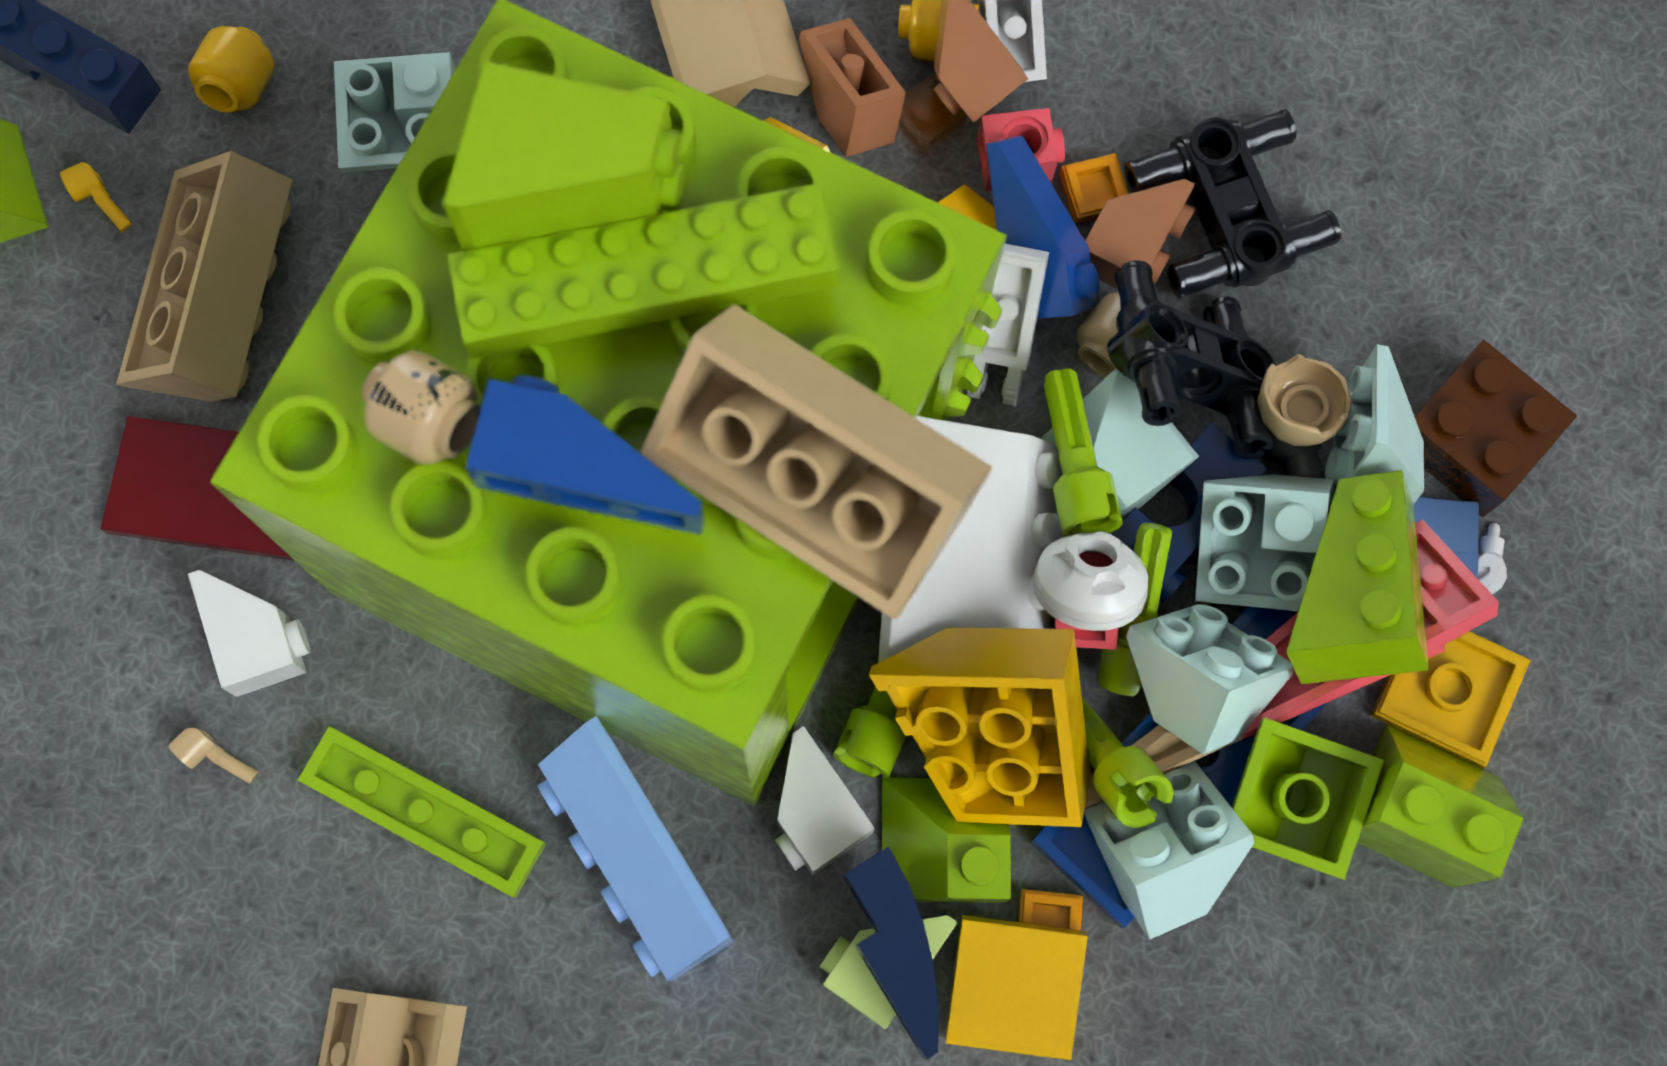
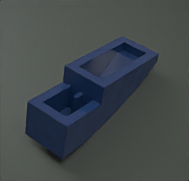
(899, 949)

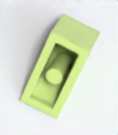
(855, 984)

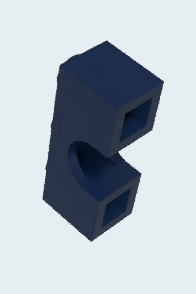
(83, 64)
(1215, 461)

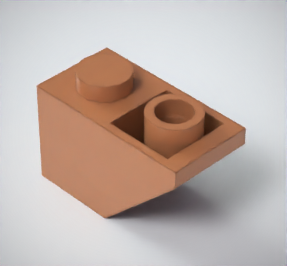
(1137, 228)

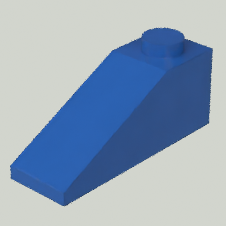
(1037, 219)
(557, 453)

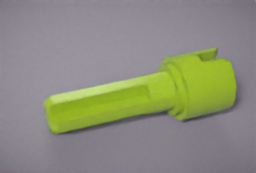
(1084, 492)
(1117, 667)
(871, 738)
(1123, 774)

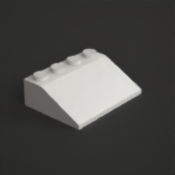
(992, 556)

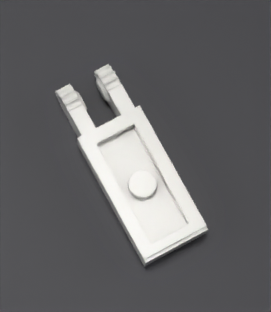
(1019, 294)

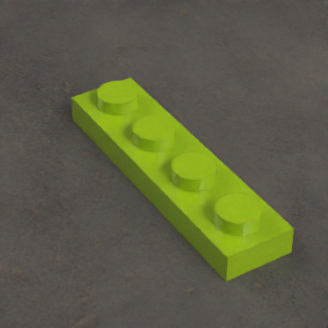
(422, 812)

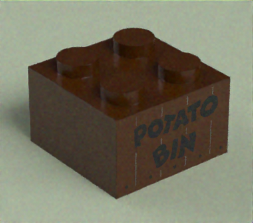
(1488, 427)

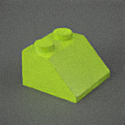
(1305, 796)

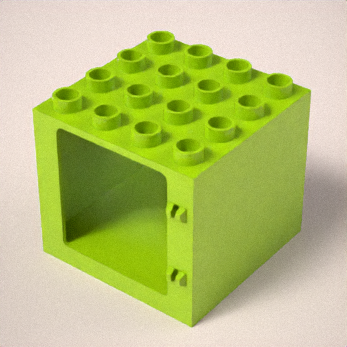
(655, 630)

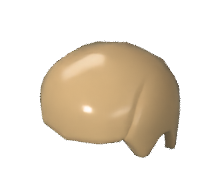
(1304, 401)

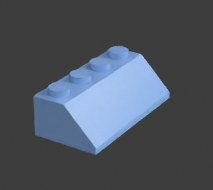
(633, 851)

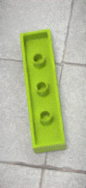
(643, 270)

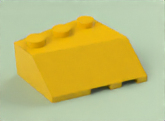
(996, 721)

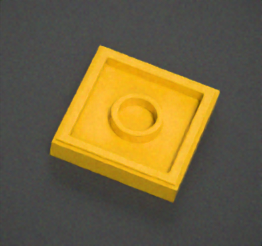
(1458, 700)
(1016, 987)

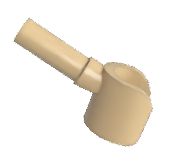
(195, 744)

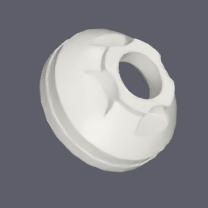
(1088, 594)

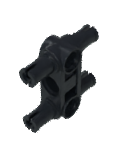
(1232, 203)
(1190, 359)

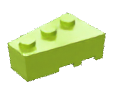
(1363, 588)

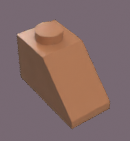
(972, 61)
(851, 87)

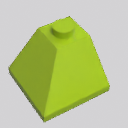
(939, 855)

